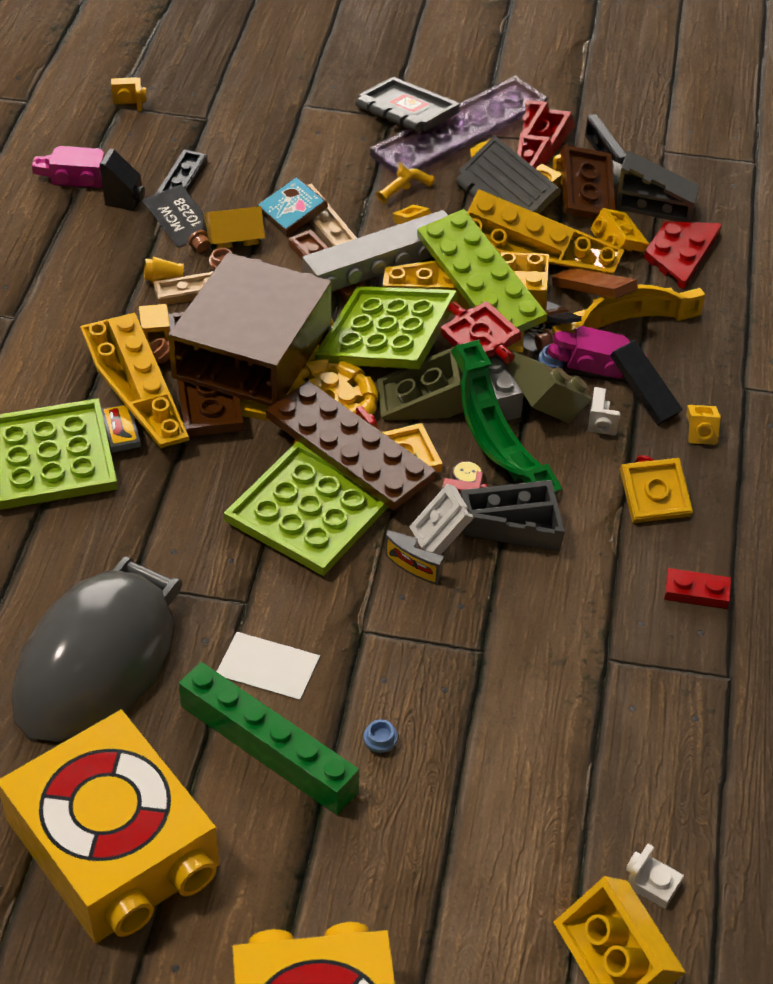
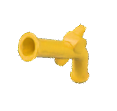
(403, 181)

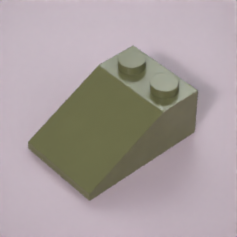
(549, 388)
(423, 392)

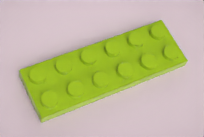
(479, 269)

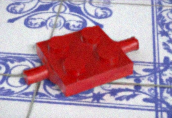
(482, 324)

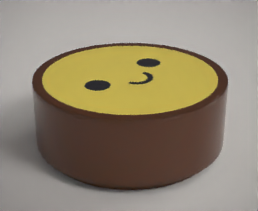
(466, 471)

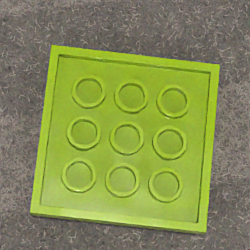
(387, 327)
(54, 454)
(305, 509)

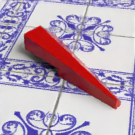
(543, 132)

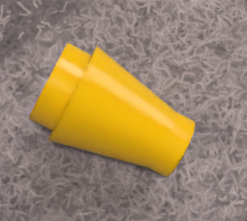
(160, 269)

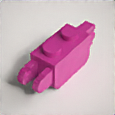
(71, 166)
(588, 350)

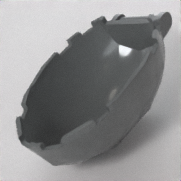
(94, 652)

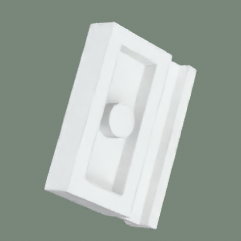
(441, 520)

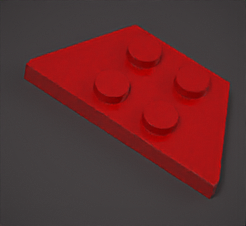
(681, 248)

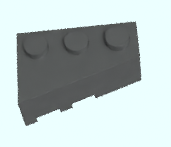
(655, 190)
(516, 514)

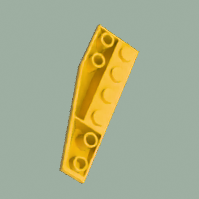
(524, 231)
(530, 269)
(133, 374)

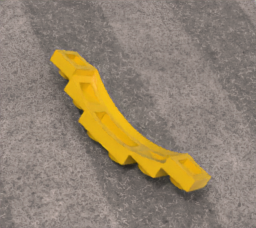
(645, 301)

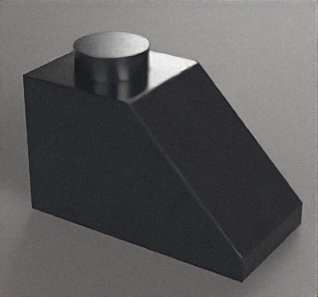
(120, 182)

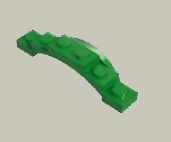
(488, 422)

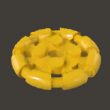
(337, 382)

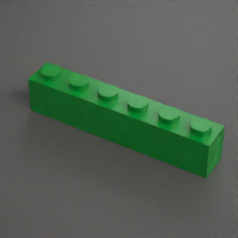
(269, 738)

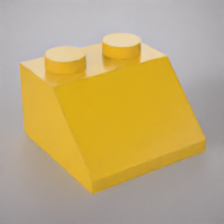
(235, 225)

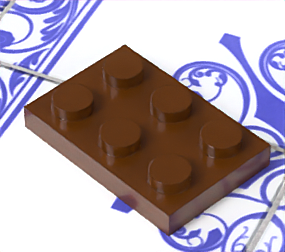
(587, 181)

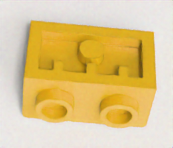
(618, 230)

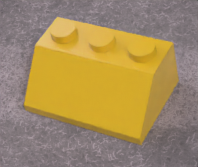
(617, 937)

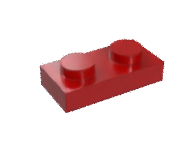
(697, 588)

